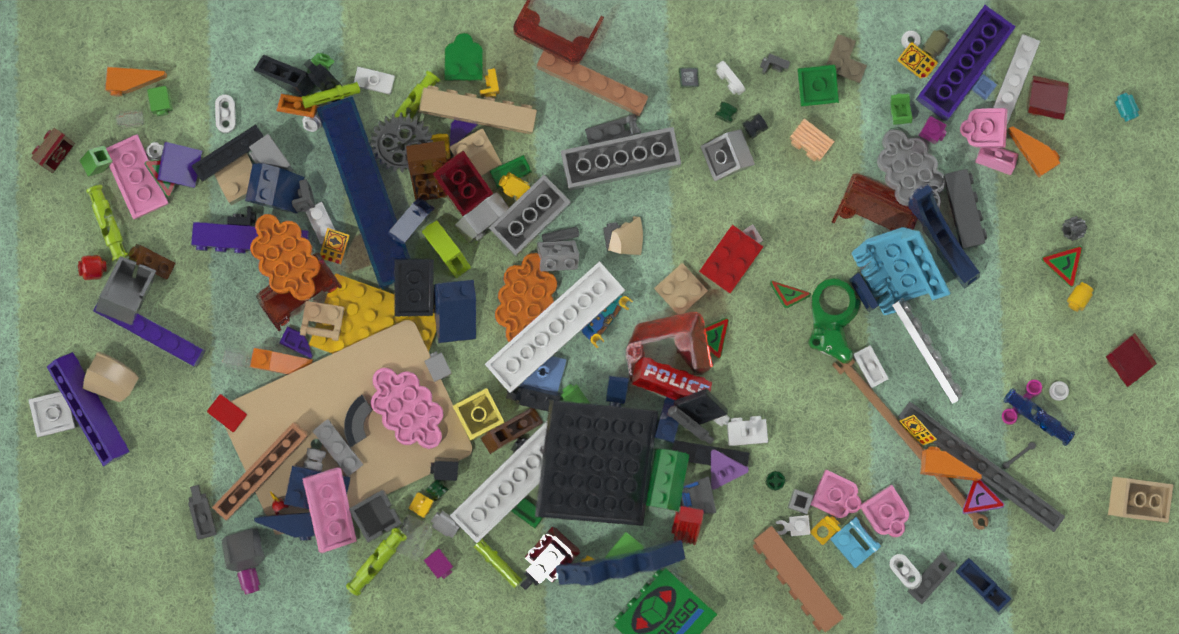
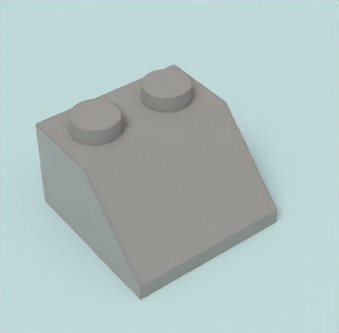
(268, 153)
(727, 154)

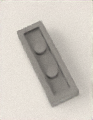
(338, 447)

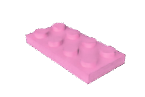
(133, 178)
(329, 510)

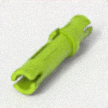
(330, 95)
(495, 560)

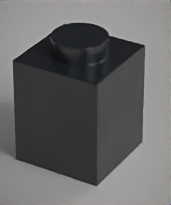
(444, 468)

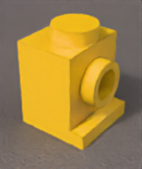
(513, 185)

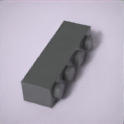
(964, 209)

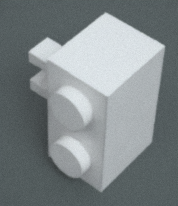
(747, 432)

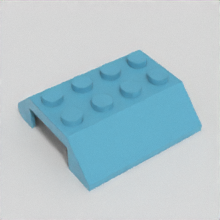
(900, 267)

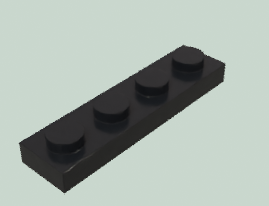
(227, 153)
(702, 453)

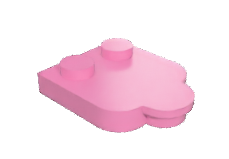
(986, 128)
(836, 495)
(886, 512)

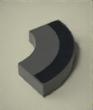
(355, 421)

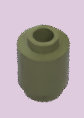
(936, 43)

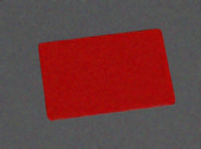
(226, 413)

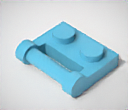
(849, 545)

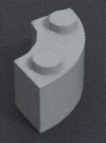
(481, 218)

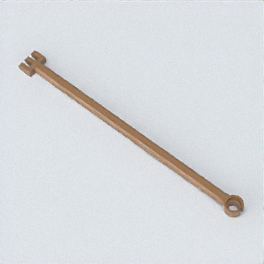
(905, 435)

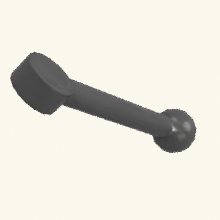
(1031, 445)

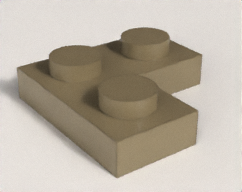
(840, 57)

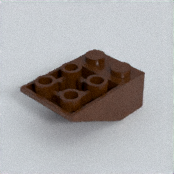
(422, 162)

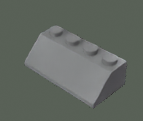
(530, 215)

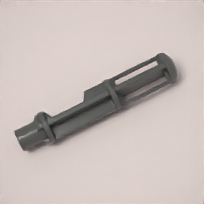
(690, 424)

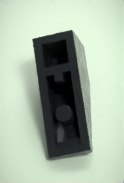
(285, 76)

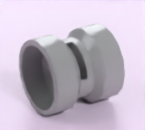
(314, 454)

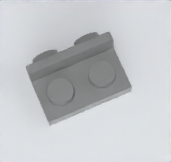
(558, 255)

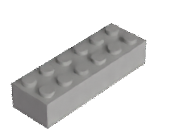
(621, 158)

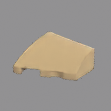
(628, 238)

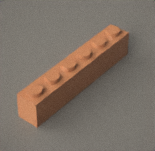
(594, 83)
(260, 471)
(798, 579)

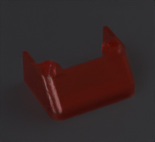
(528, 29)
(874, 203)
(279, 306)
(688, 334)

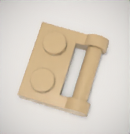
(322, 314)

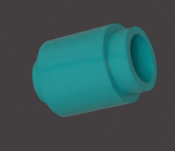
(1127, 106)

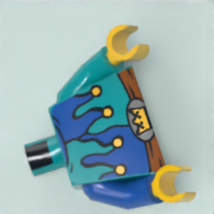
(598, 325)

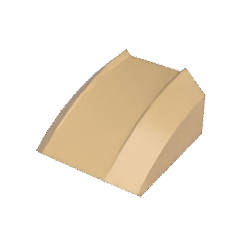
(109, 378)

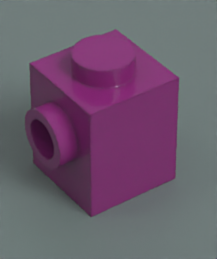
(933, 130)

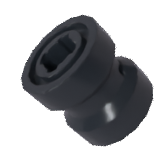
(755, 126)

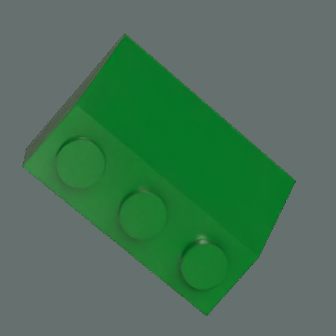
(667, 479)

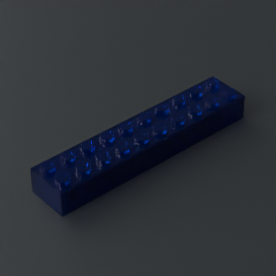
(363, 186)

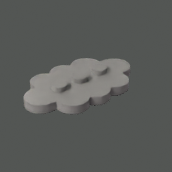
(909, 166)

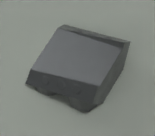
(243, 550)

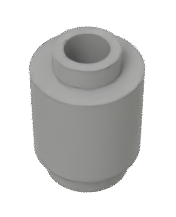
(444, 524)

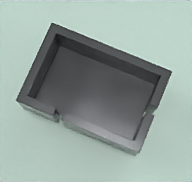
(123, 293)

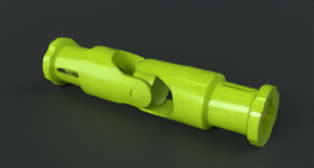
(429, 80)
(101, 207)
(377, 560)

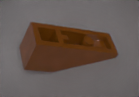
(511, 430)

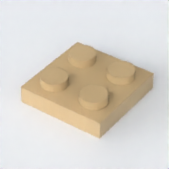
(680, 289)

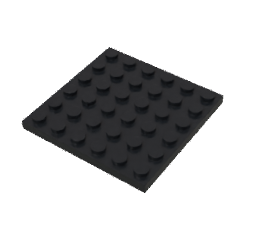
(596, 463)

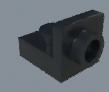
(239, 219)

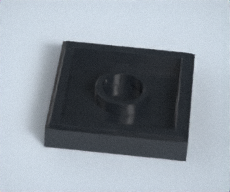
(701, 406)

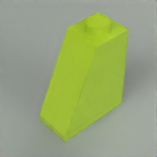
(446, 249)

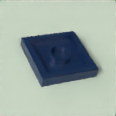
(863, 292)

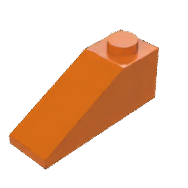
(129, 80)
(1035, 152)
(277, 362)
(945, 465)

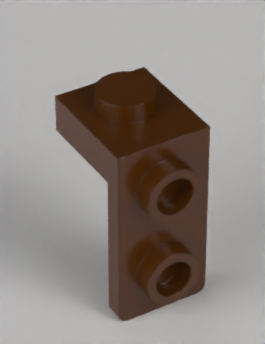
(150, 259)

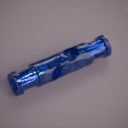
(1046, 422)

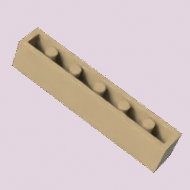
(476, 110)

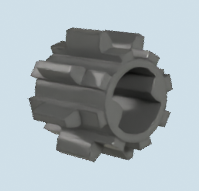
(1074, 228)

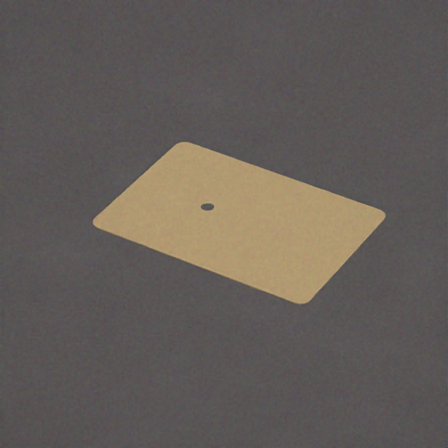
(326, 392)

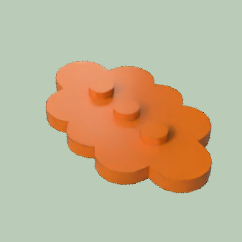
(285, 257)
(524, 295)

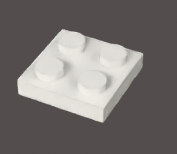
(51, 414)

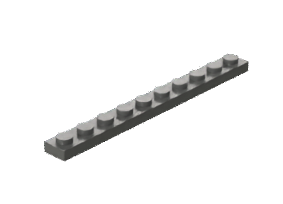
(990, 472)

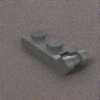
(612, 130)
(932, 578)

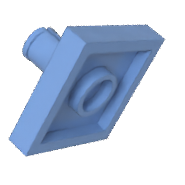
(548, 375)

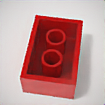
(731, 259)

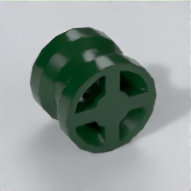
(726, 112)
(777, 480)
(437, 489)

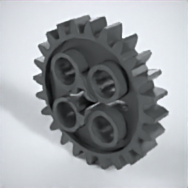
(391, 129)

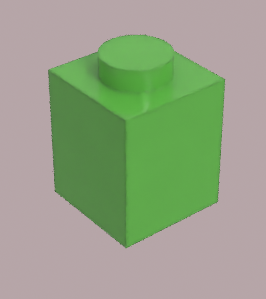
(159, 100)
(96, 161)

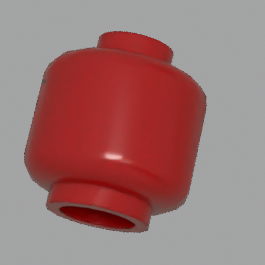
(91, 267)

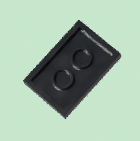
(413, 286)

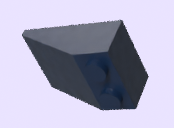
(273, 187)
(455, 311)
(296, 491)

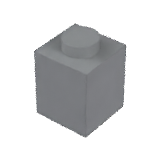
(438, 366)
(800, 501)

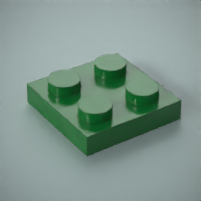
(818, 85)

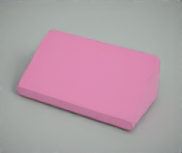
(997, 159)

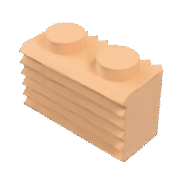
(811, 140)

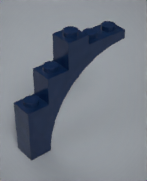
(926, 210)
(621, 566)

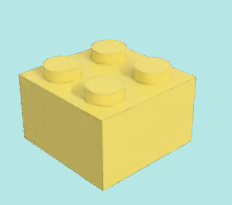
(478, 414)

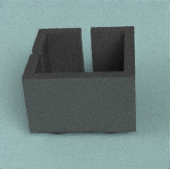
(375, 516)

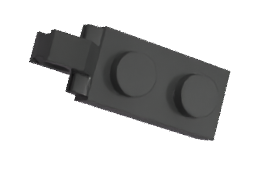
(201, 514)

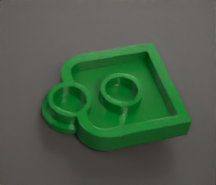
(463, 59)

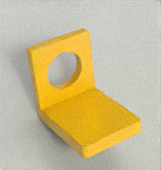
(832, 526)

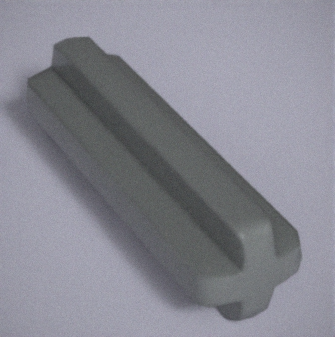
(561, 235)

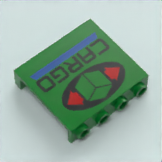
(665, 608)

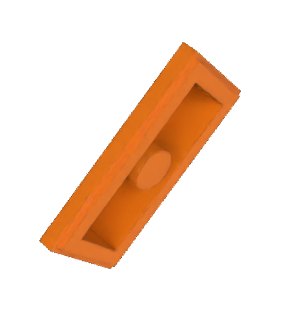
(294, 105)

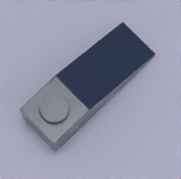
(616, 391)
(667, 425)
(293, 524)

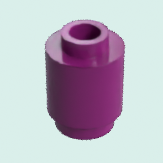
(249, 580)

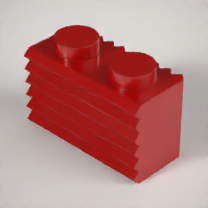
(687, 524)

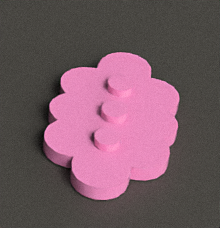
(407, 408)

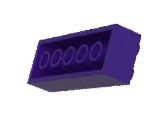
(965, 63)

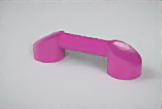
(1034, 389)

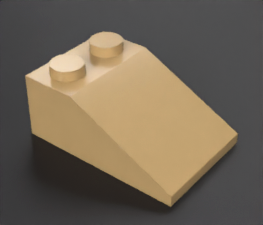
(1140, 499)

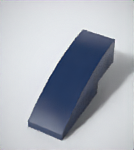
(984, 586)

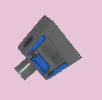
(699, 496)

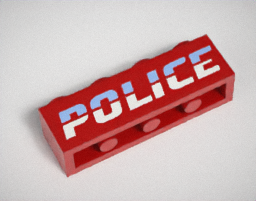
(667, 380)

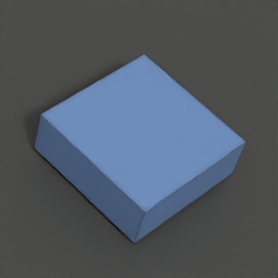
(983, 86)

